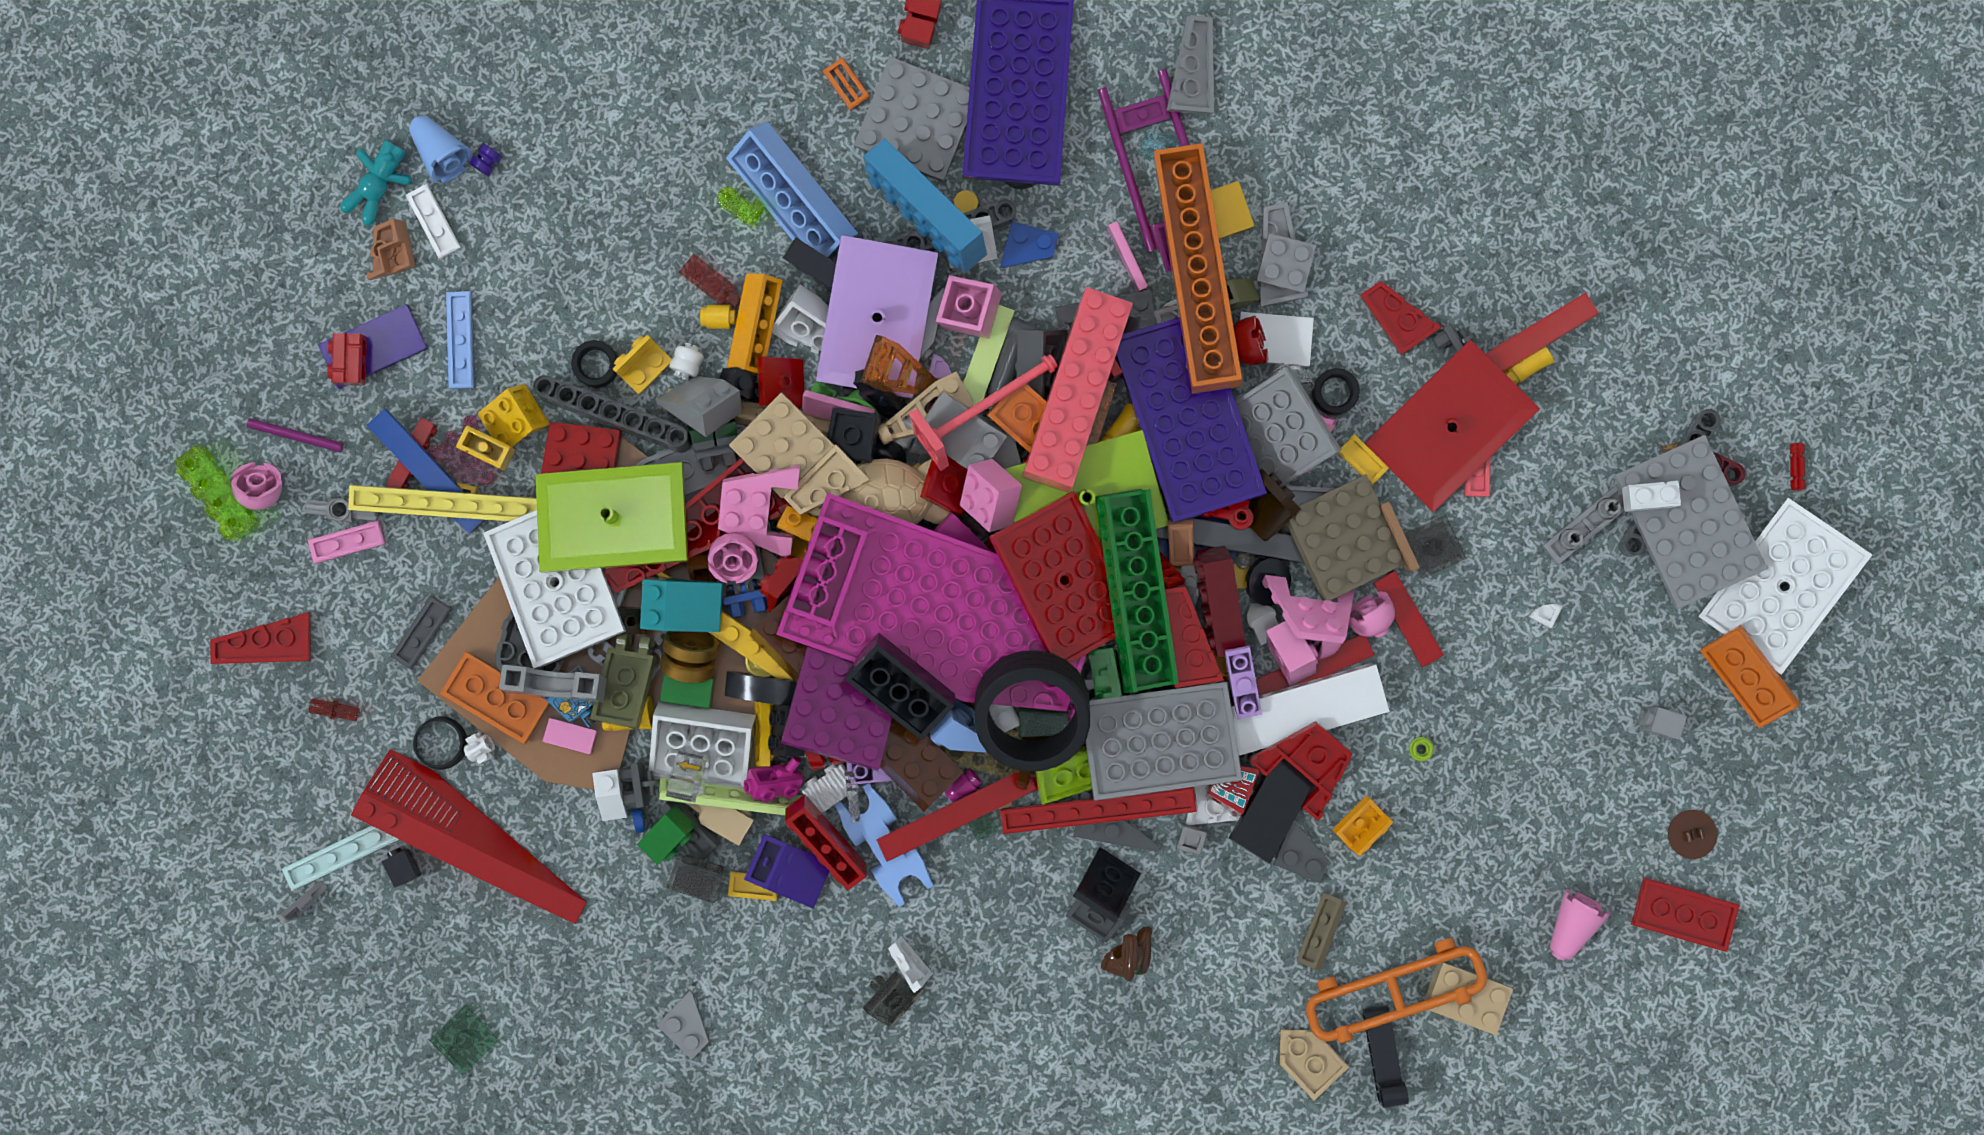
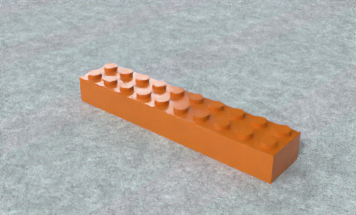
(1197, 268)

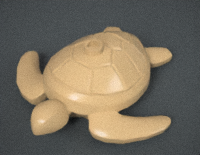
(894, 491)

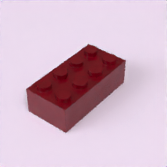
(1220, 599)

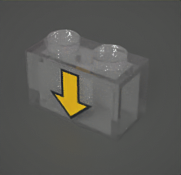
(688, 777)

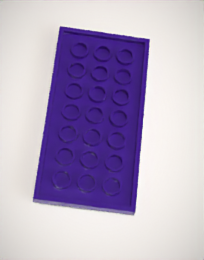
(1018, 91)
(1191, 438)

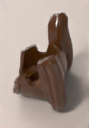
(1131, 957)

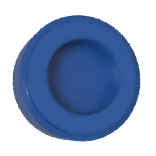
(638, 820)

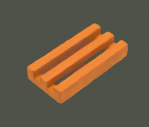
(858, 100)

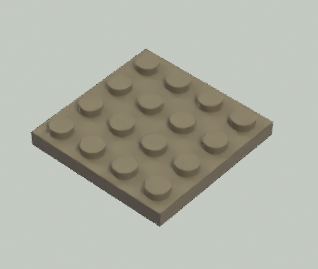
(1345, 538)

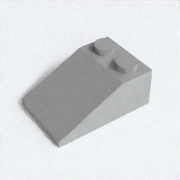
(703, 403)
(970, 442)

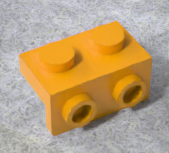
(1362, 826)

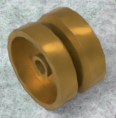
(689, 656)

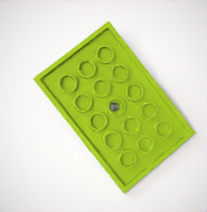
(1104, 469)
(642, 526)

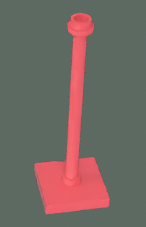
(931, 437)

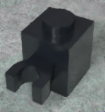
(742, 381)

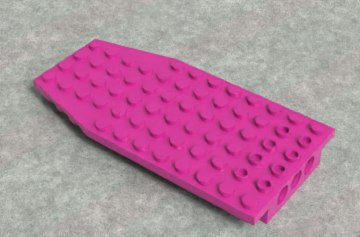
(922, 592)

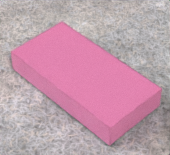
(570, 736)

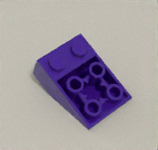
(787, 871)

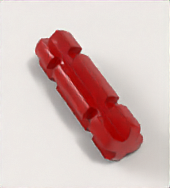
(1797, 466)

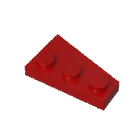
(1397, 317)

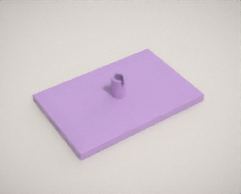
(868, 281)

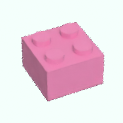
(969, 306)
(990, 495)
(1292, 654)

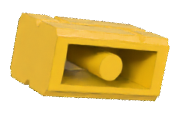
(485, 448)

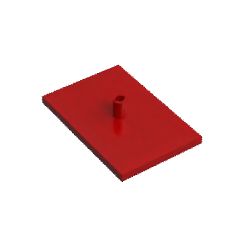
(1465, 392)
(1054, 544)

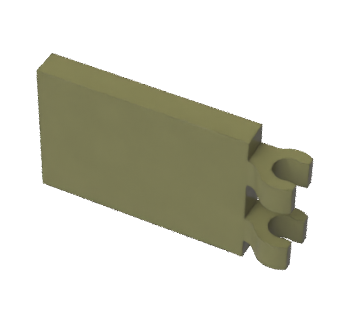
(626, 683)

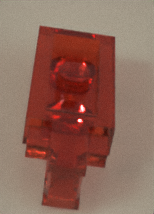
(709, 281)

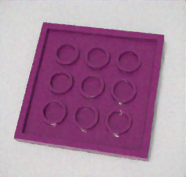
(834, 716)

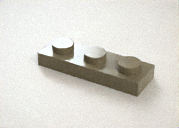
(1321, 931)

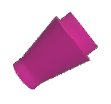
(964, 785)

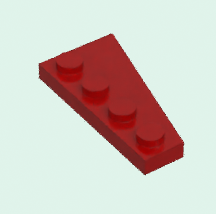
(274, 642)
(1191, 649)

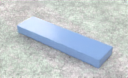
(460, 340)

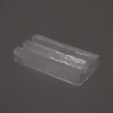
(852, 796)

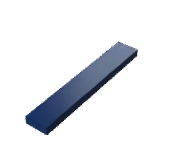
(416, 459)

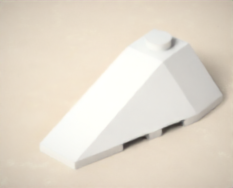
(802, 320)

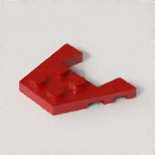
(1315, 755)

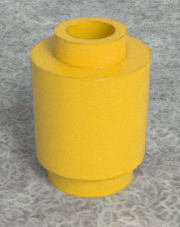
(718, 316)

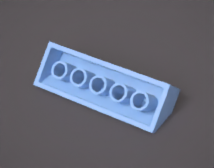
(789, 190)

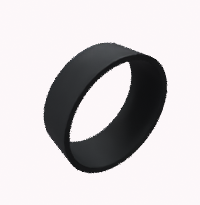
(462, 736)

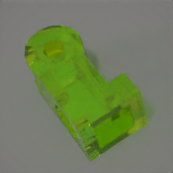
(739, 207)

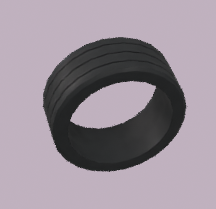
(1032, 754)

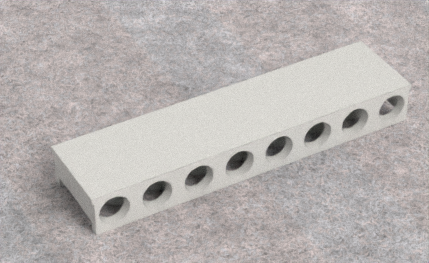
(1328, 700)

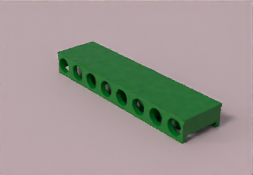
(1136, 590)

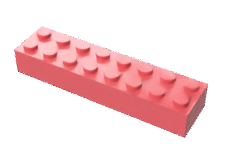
(1077, 389)

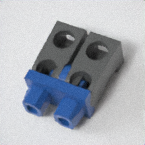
(736, 593)

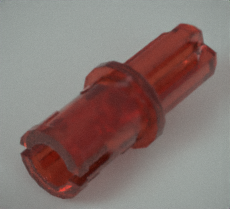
(334, 710)

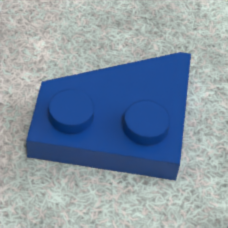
(1028, 245)

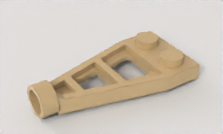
(950, 384)

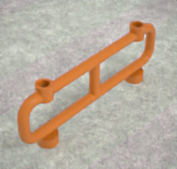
(1445, 950)

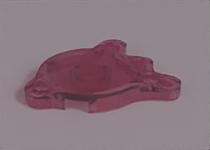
(459, 463)

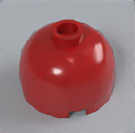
(1250, 341)

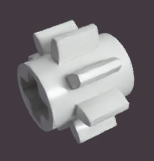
(479, 748)

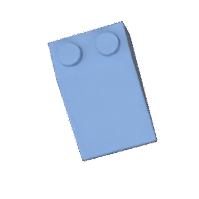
(957, 729)

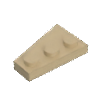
(831, 475)

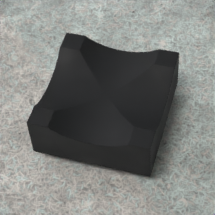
(778, 719)

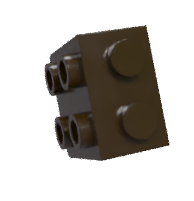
(1273, 509)

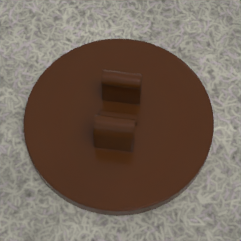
(1692, 834)

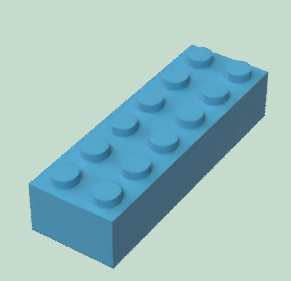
(924, 206)

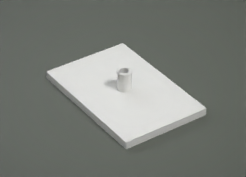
(1815, 565)
(551, 616)

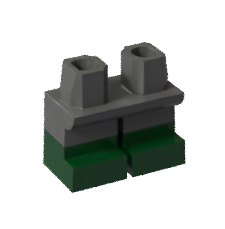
(705, 448)

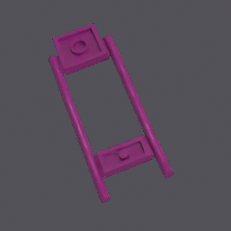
(1133, 118)

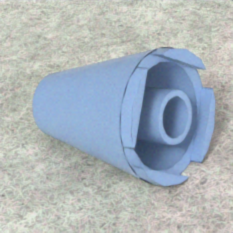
(438, 149)

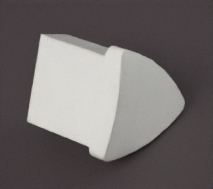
(1261, 619)

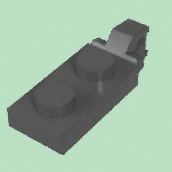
(703, 841)

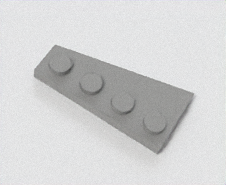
(1194, 73)
(1277, 221)

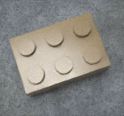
(1483, 1011)

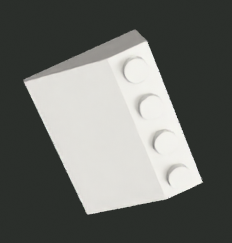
(702, 731)

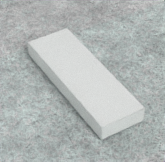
(433, 221)

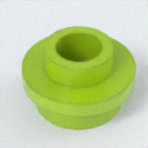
(1429, 749)

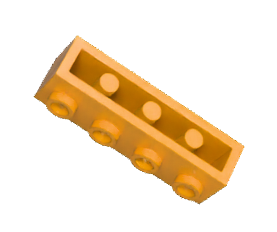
(754, 321)

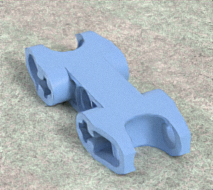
(874, 825)

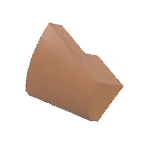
(391, 249)

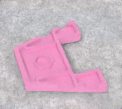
(747, 503)
(1312, 617)

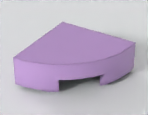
(939, 367)

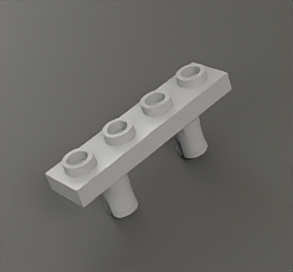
(1585, 525)

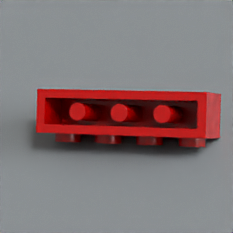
(825, 842)

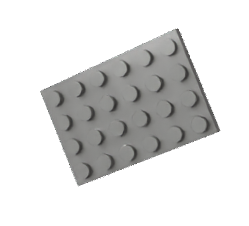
(1703, 540)
(1162, 741)

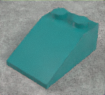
(681, 605)

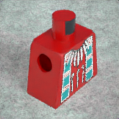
(1234, 794)

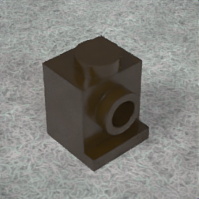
(634, 616)

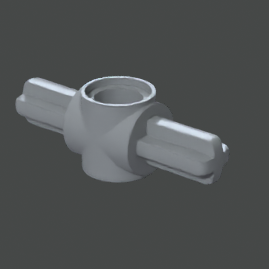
(329, 509)

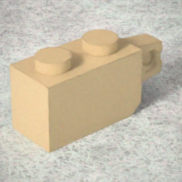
(727, 822)

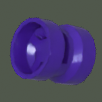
(485, 160)

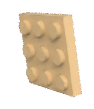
(781, 439)

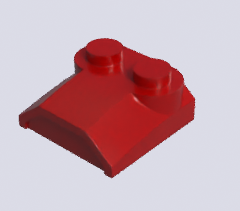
(781, 582)

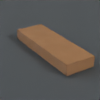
(1403, 545)

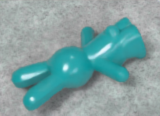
(374, 183)

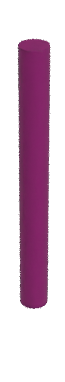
(295, 435)

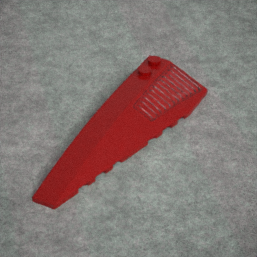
(434, 817)

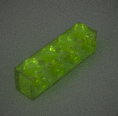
(216, 493)

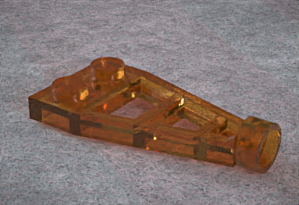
(881, 361)

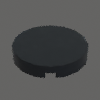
(1255, 575)

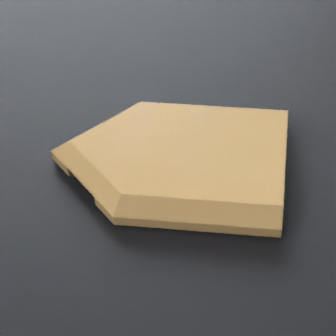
(1310, 1061)

